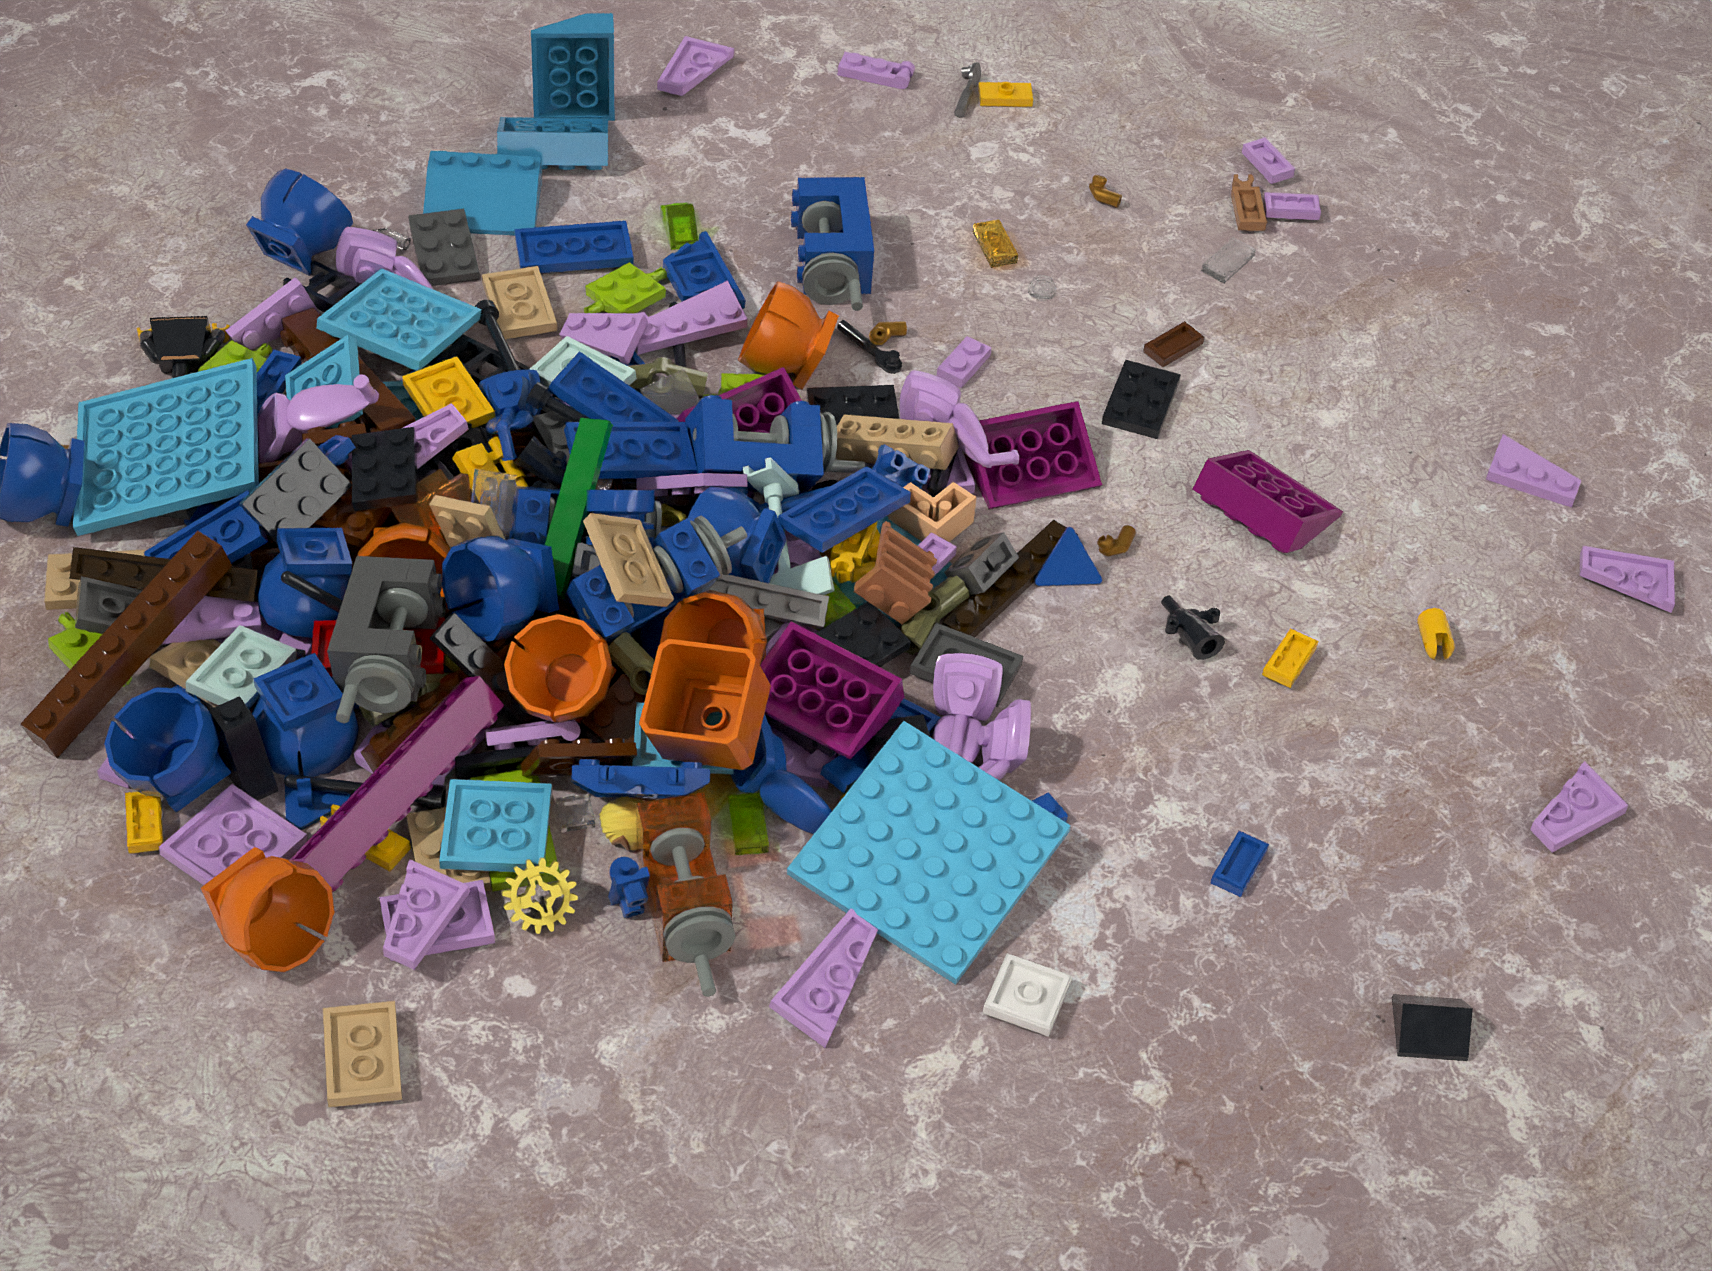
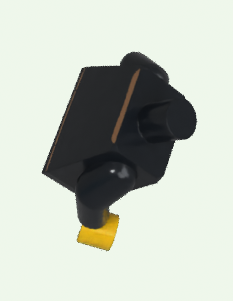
(181, 343)

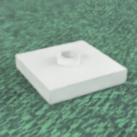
(1027, 994)

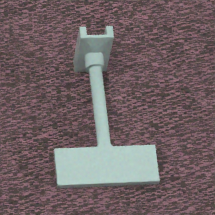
(810, 576)

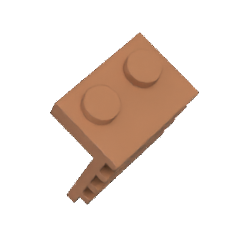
(900, 576)

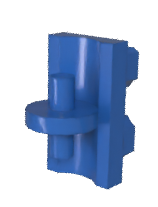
(899, 468)
(628, 886)

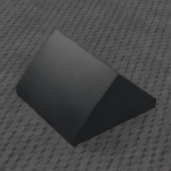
(1432, 1027)

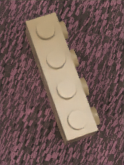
(920, 441)

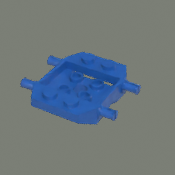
(639, 780)

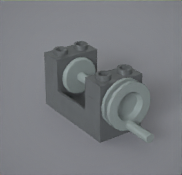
(369, 650)

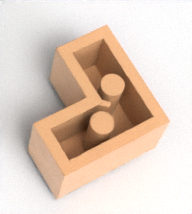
(943, 515)

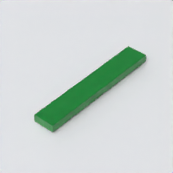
(571, 506)

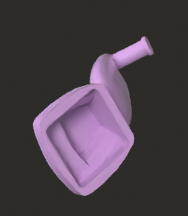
(365, 252)
(937, 400)
(285, 420)
(964, 694)
(1006, 739)

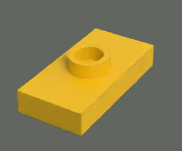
(1005, 94)
(1290, 658)
(143, 822)

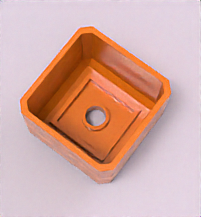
(690, 684)

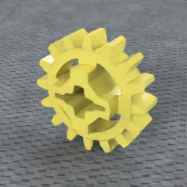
(524, 900)

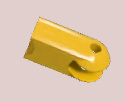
(1435, 631)

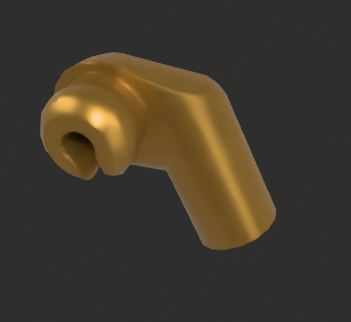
(885, 330)

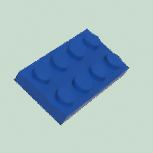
(574, 246)
(603, 395)
(644, 450)
(844, 509)
(225, 525)

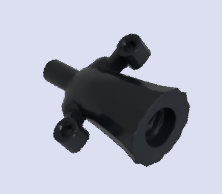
(543, 464)
(1192, 628)

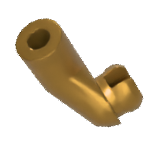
(1102, 194)
(1110, 546)

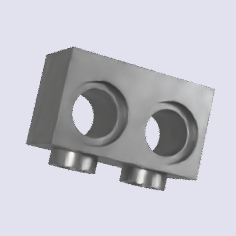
(983, 562)

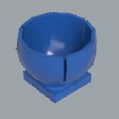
(298, 220)
(38, 475)
(759, 552)
(319, 558)
(509, 578)
(299, 714)
(171, 747)

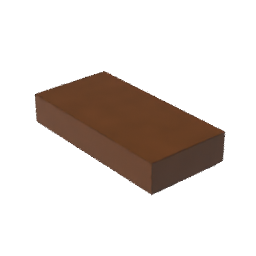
(1173, 344)

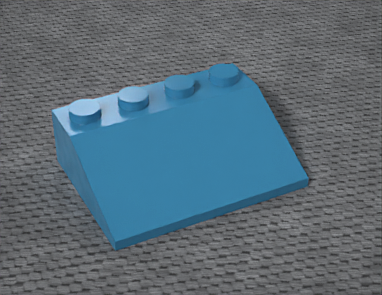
(574, 68)
(556, 140)
(492, 188)

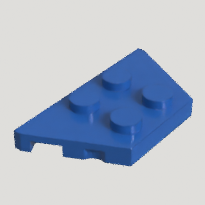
(698, 269)

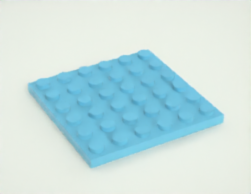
(168, 446)
(929, 851)

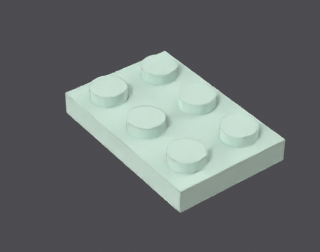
(566, 350)
(235, 664)

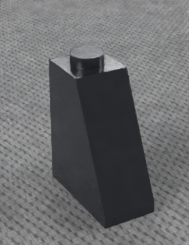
(243, 749)

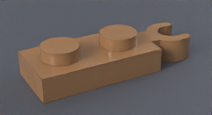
(1248, 205)

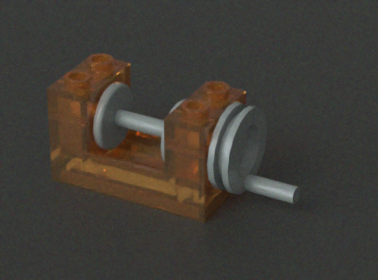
(684, 892)

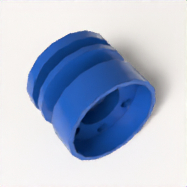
(622, 504)

